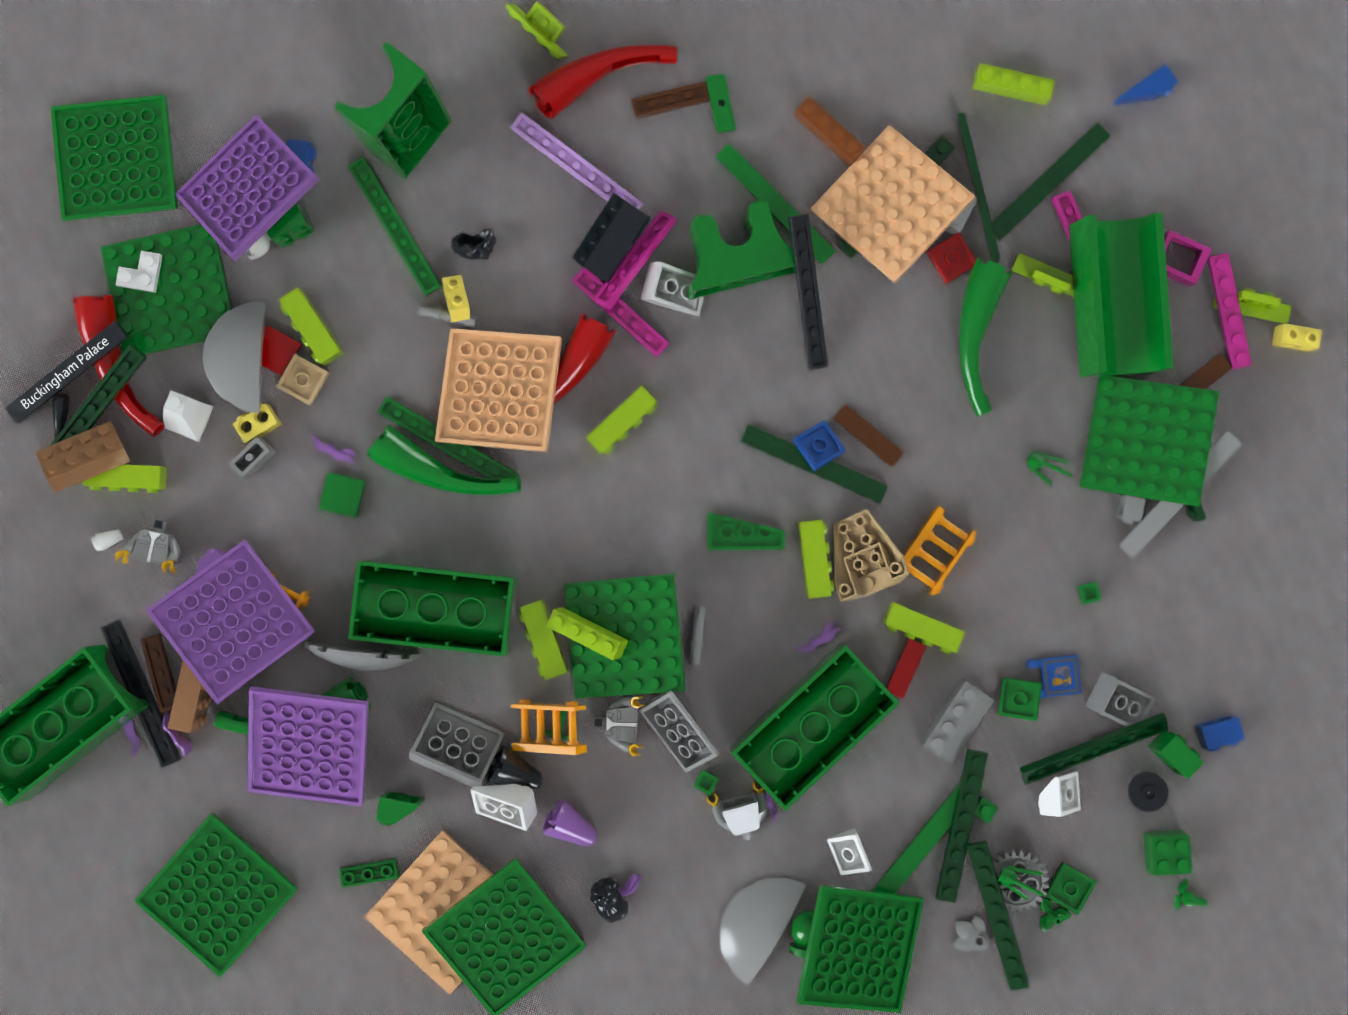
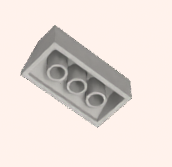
(956, 721)

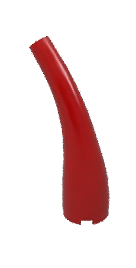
(568, 82)
(92, 317)
(581, 354)

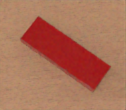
(905, 668)

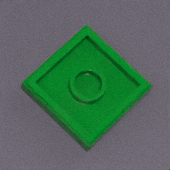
(342, 495)
(1020, 699)
(1070, 888)

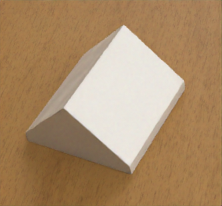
(849, 852)

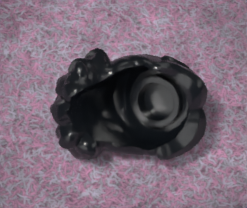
(474, 246)
(608, 900)

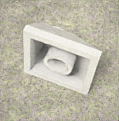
(186, 415)
(1061, 796)

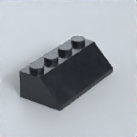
(611, 237)

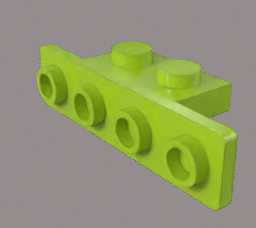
(541, 24)
(1044, 274)
(1262, 306)

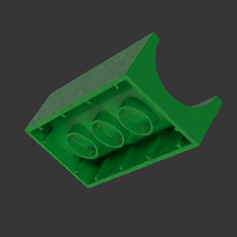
(405, 121)
(1121, 296)
(432, 608)
(61, 723)
(813, 726)

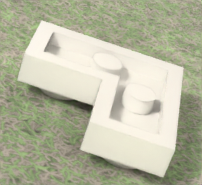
(145, 277)

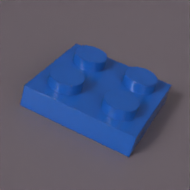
(819, 445)

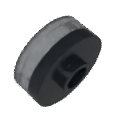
(1147, 791)

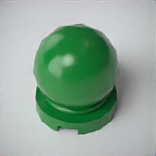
(800, 932)

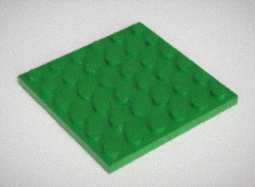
(114, 158)
(188, 294)
(1149, 440)
(646, 615)
(216, 894)
(504, 937)
(859, 949)

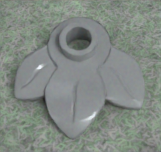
(969, 933)

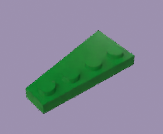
(736, 534)

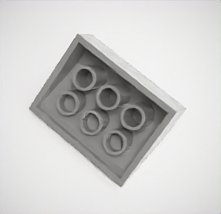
(678, 731)
(456, 745)

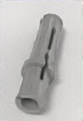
(442, 314)
(697, 635)

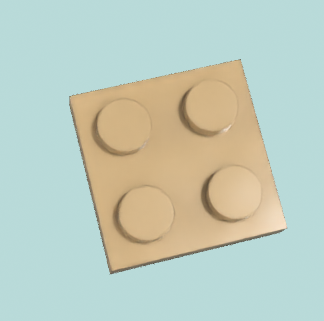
(302, 379)

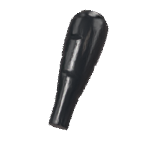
(60, 411)

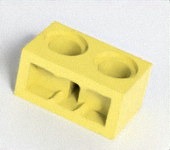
(456, 298)
(1296, 337)
(259, 428)

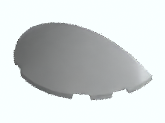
(235, 355)
(360, 658)
(756, 922)

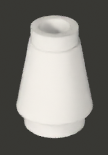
(106, 539)

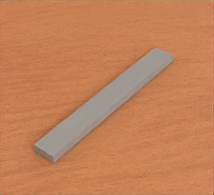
(1164, 511)

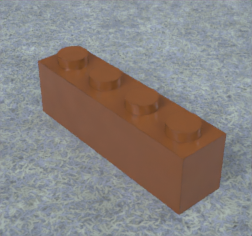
(829, 131)

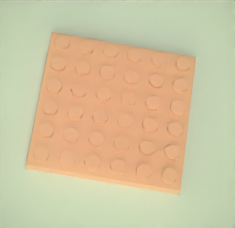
(892, 203)
(498, 390)
(423, 893)

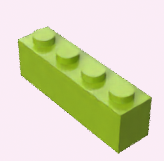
(1013, 84)
(311, 327)
(620, 421)
(131, 477)
(814, 559)
(923, 627)
(587, 633)
(544, 640)

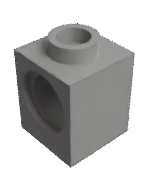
(1131, 509)

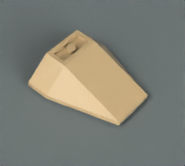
(865, 557)

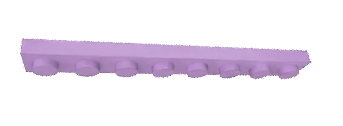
(570, 160)

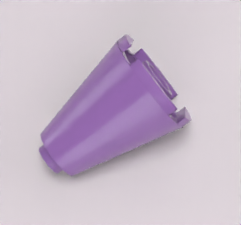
(569, 825)

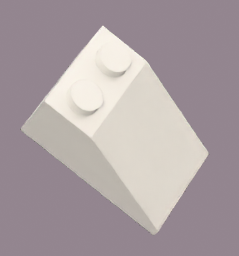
(668, 288)
(506, 803)

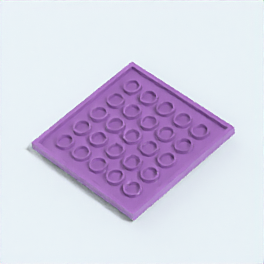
(246, 187)
(230, 621)
(307, 746)

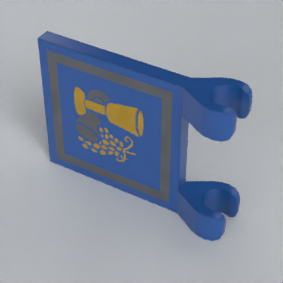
(1058, 675)

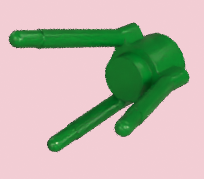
(1037, 460)
(1009, 878)

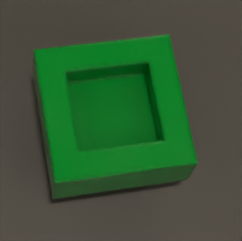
(1089, 593)
(706, 782)
(985, 810)

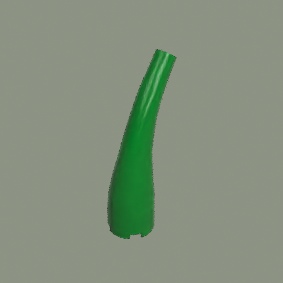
(979, 303)
(411, 462)
(345, 689)

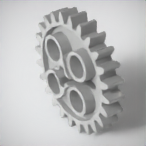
(1029, 863)

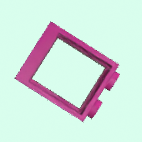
(1198, 263)

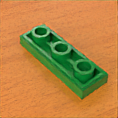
(719, 93)
(379, 870)

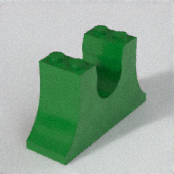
(729, 266)

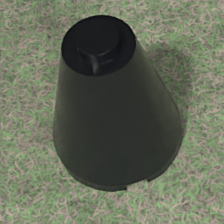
(512, 769)

